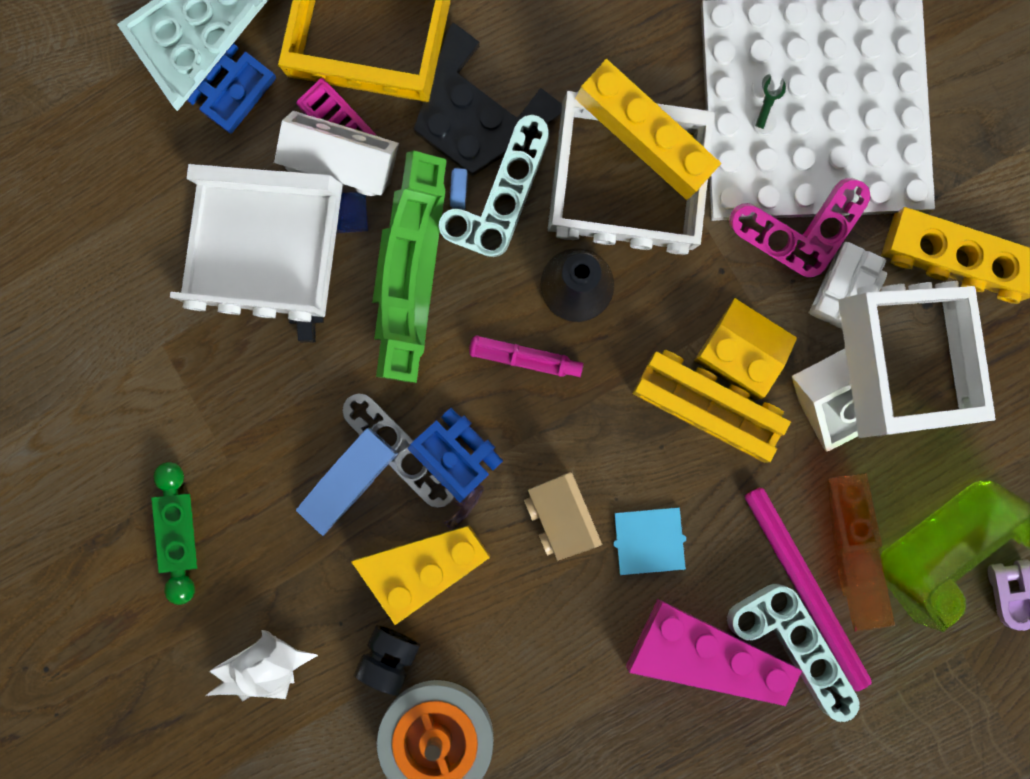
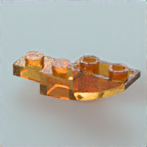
(858, 553)

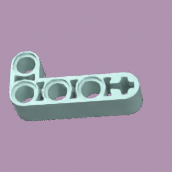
(502, 186)
(803, 654)

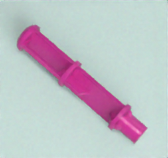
(524, 357)

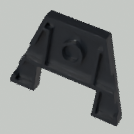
(465, 120)

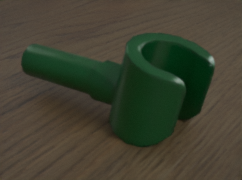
(769, 99)

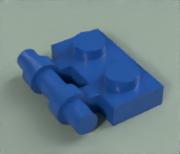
(236, 93)
(449, 460)

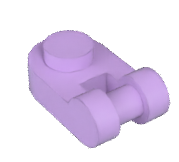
(1013, 606)

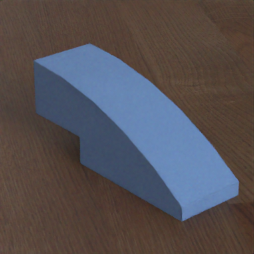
(346, 481)

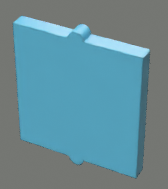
(649, 541)

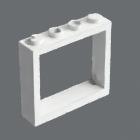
(694, 122)
(868, 364)

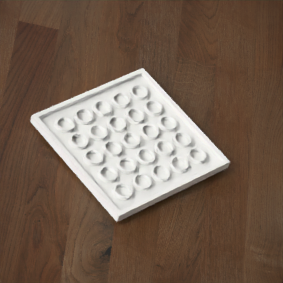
(847, 109)

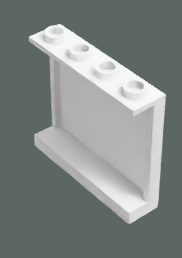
(260, 242)

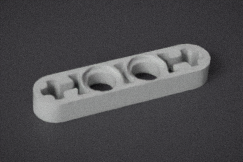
(400, 446)

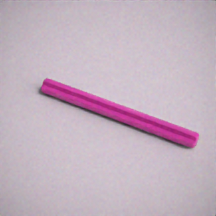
(808, 589)

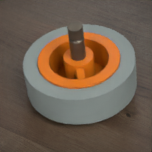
(435, 734)

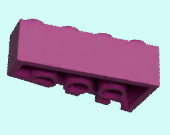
(703, 656)

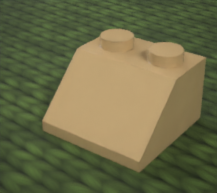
(563, 517)

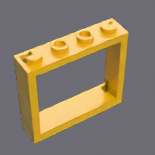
(358, 76)

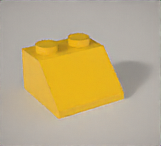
(747, 349)

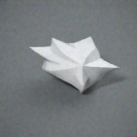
(260, 669)

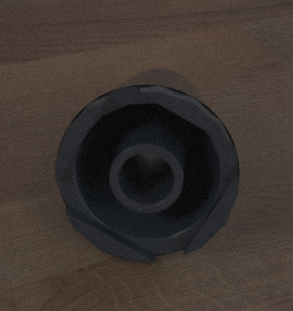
(575, 297)

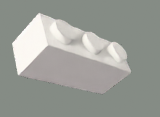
(336, 150)

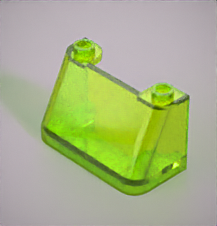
(949, 544)

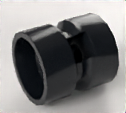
(383, 673)

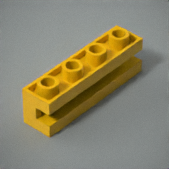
(712, 407)

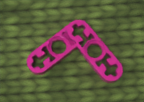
(812, 238)

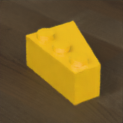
(420, 570)

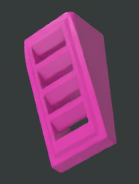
(317, 93)

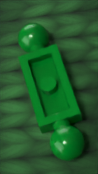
(174, 533)

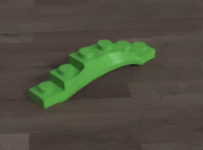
(408, 267)

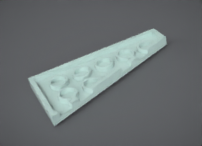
(185, 39)

